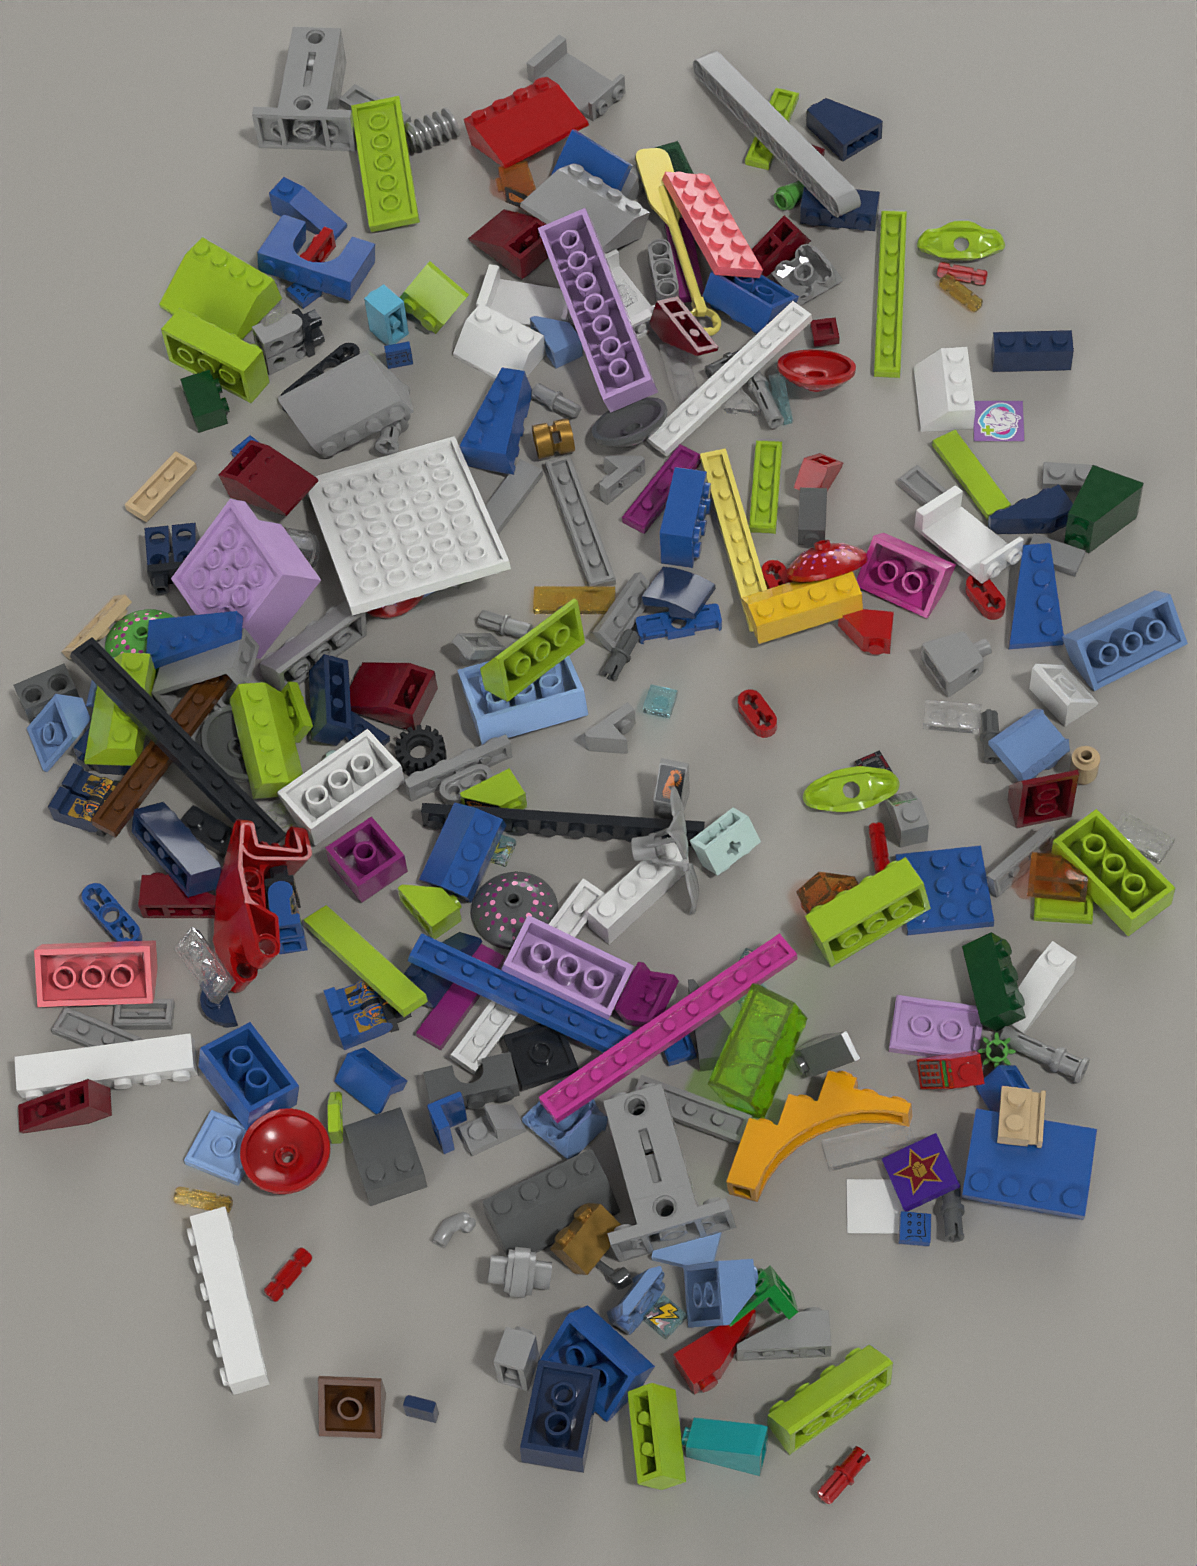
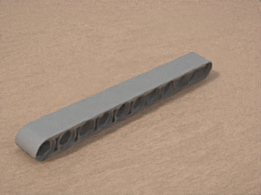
(777, 134)

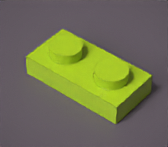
(297, 711)

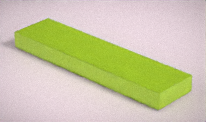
(785, 103)
(970, 473)
(765, 487)

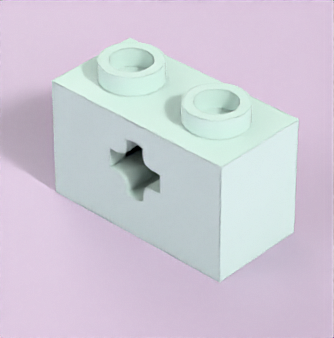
(725, 841)

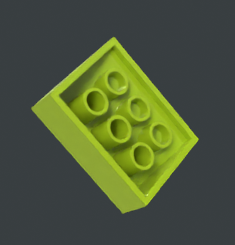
(220, 289)

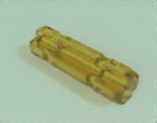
(961, 293)
(202, 1199)

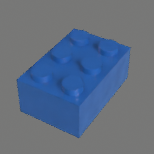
(684, 517)
(247, 1074)

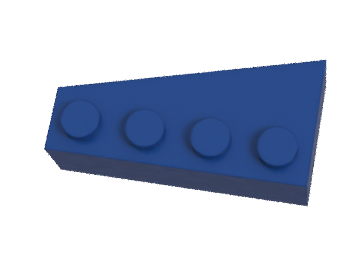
(498, 425)

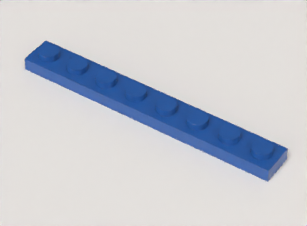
(516, 994)

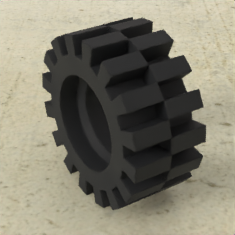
(419, 738)

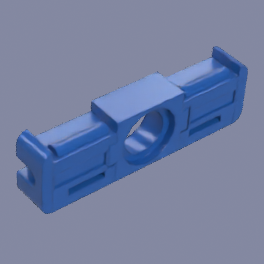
(660, 624)

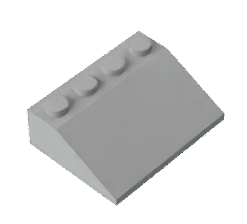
(572, 189)
(347, 403)

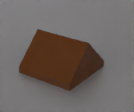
(351, 1406)

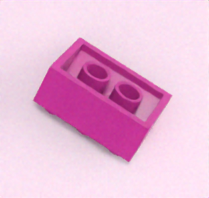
(904, 574)

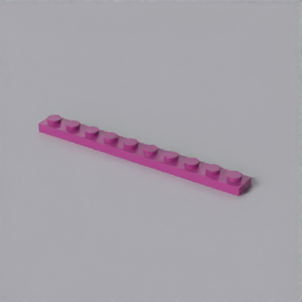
(667, 1028)

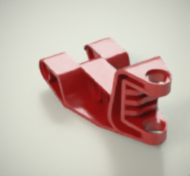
(241, 914)

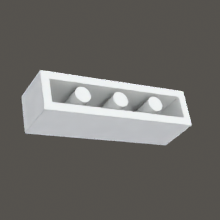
(634, 895)

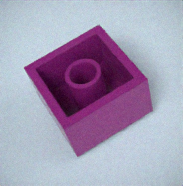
(366, 859)

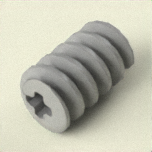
(431, 128)

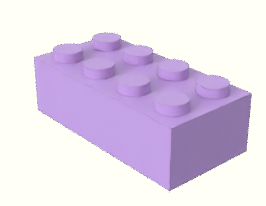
(567, 967)

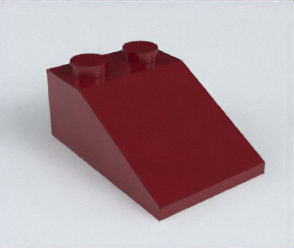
(1043, 798)

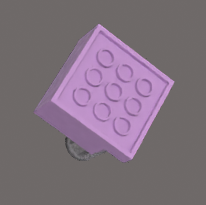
(251, 570)

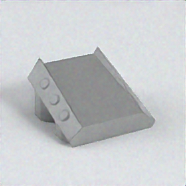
(807, 274)

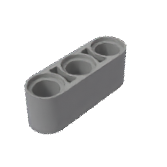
(662, 269)

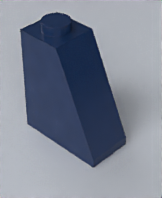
(843, 127)

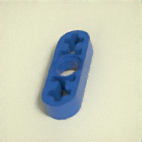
(110, 904)

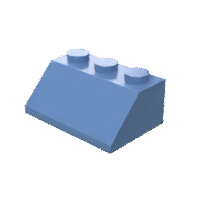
(718, 1290)

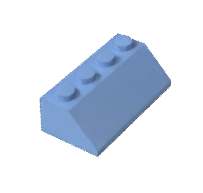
(1125, 639)

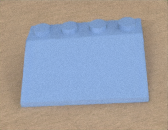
(544, 703)

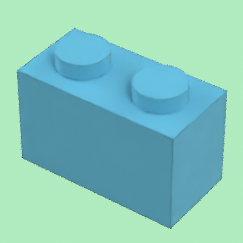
(386, 315)

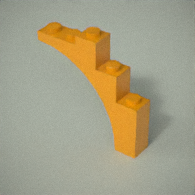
(802, 1119)

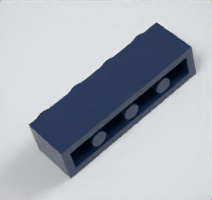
(176, 849)

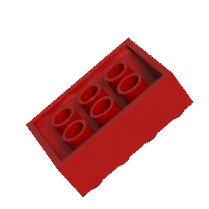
(524, 122)

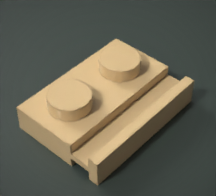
(1021, 1117)

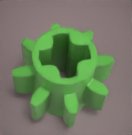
(996, 1042)

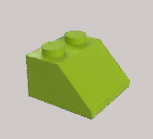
(433, 297)

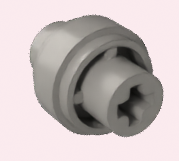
(520, 1272)

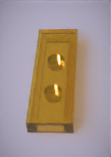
(590, 599)

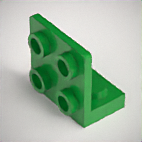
(772, 1286)

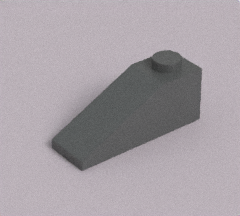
(709, 1037)
(825, 1054)

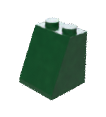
(1102, 508)

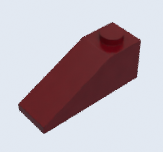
(779, 245)
(680, 328)
(164, 899)
(66, 1107)

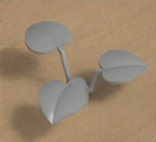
(653, 845)

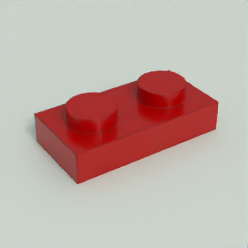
(320, 247)

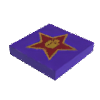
(920, 1172)

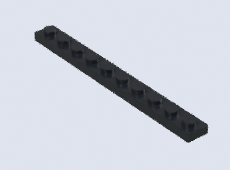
(173, 740)
(566, 823)

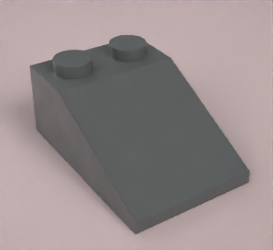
(386, 1156)

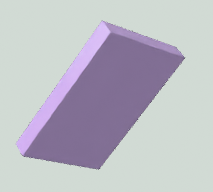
(934, 1027)

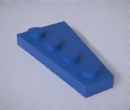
(1037, 606)
(187, 636)

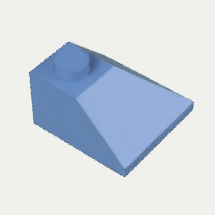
(57, 728)

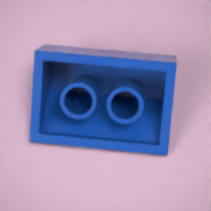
(747, 299)
(463, 851)
(592, 1343)

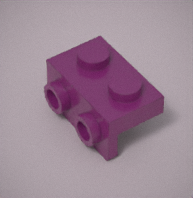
(645, 995)

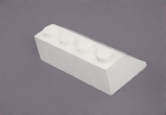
(342, 786)

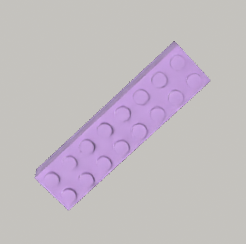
(597, 310)

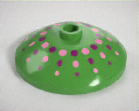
(125, 633)

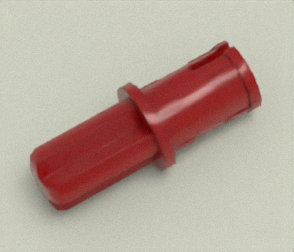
(843, 1475)

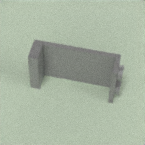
(583, 85)
(231, 659)

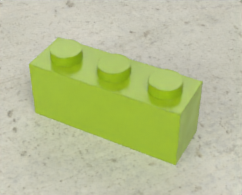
(656, 1436)

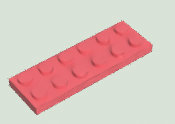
(712, 225)

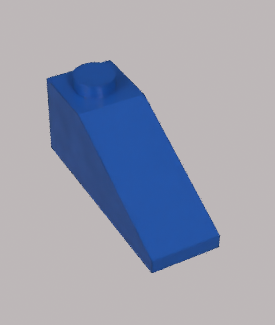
(297, 202)

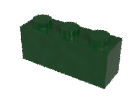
(994, 981)

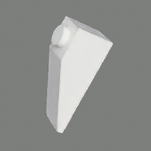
(1044, 982)

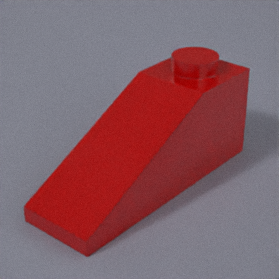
(709, 1356)

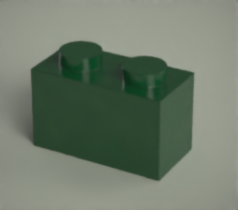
(204, 400)

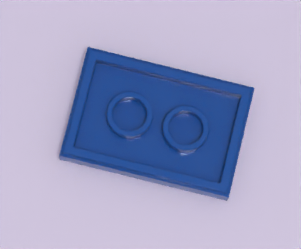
(594, 160)

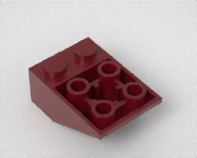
(512, 241)
(266, 479)
(393, 692)

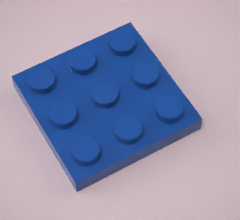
(955, 890)

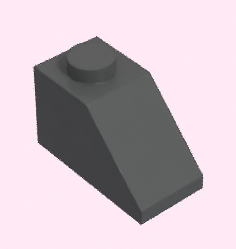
(812, 515)

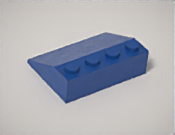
(1030, 1177)

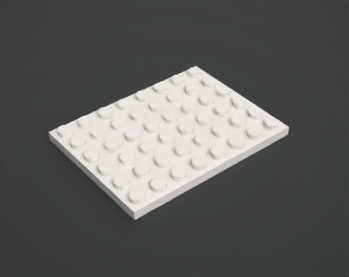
(406, 525)

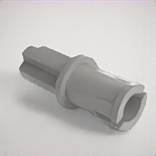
(555, 400)
(504, 624)

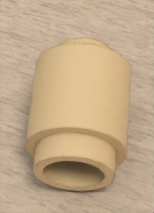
(1087, 762)

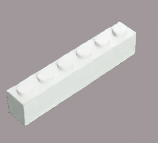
(110, 1065)
(228, 1300)

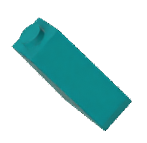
(727, 1444)

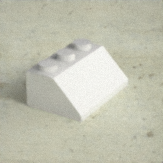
(497, 341)
(945, 391)

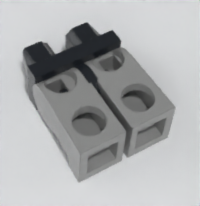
(289, 339)

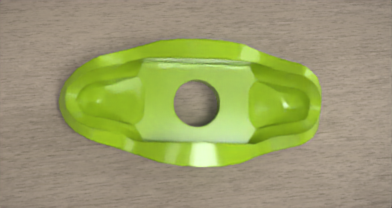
(981, 241)
(874, 787)

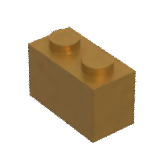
(585, 1239)

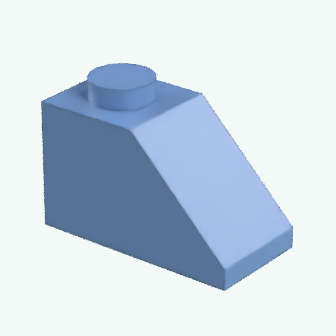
(560, 339)

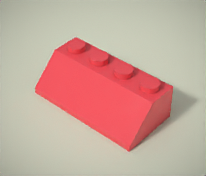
(96, 973)

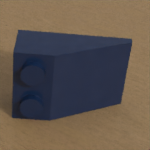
(560, 1416)

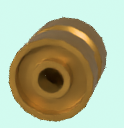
(544, 440)

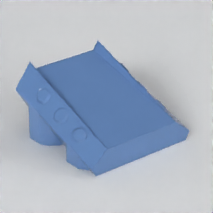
(1030, 745)
(570, 1134)
(638, 1300)

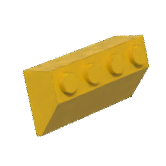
(801, 605)

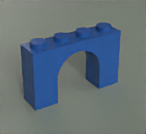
(336, 277)

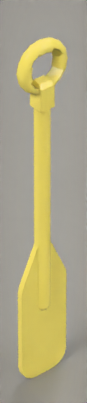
(652, 165)

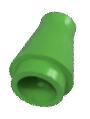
(788, 195)

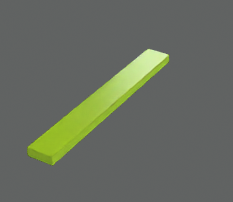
(890, 294)

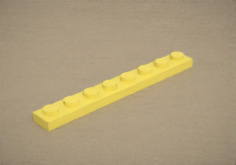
(733, 525)

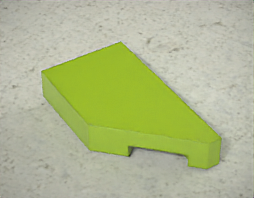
(335, 1117)

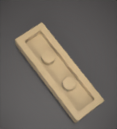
(161, 486)
(98, 626)

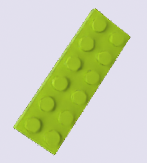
(385, 164)

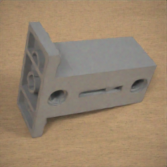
(309, 97)
(657, 1178)

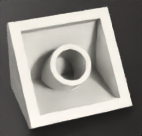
(1061, 692)

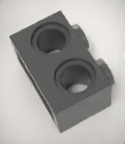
(43, 688)

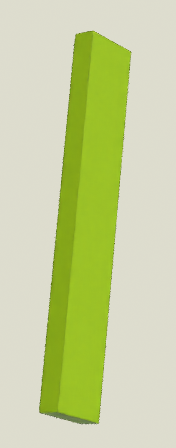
(365, 961)

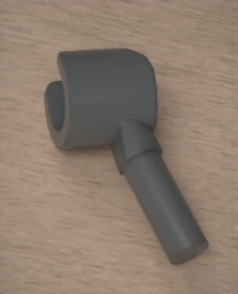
(619, 1278)

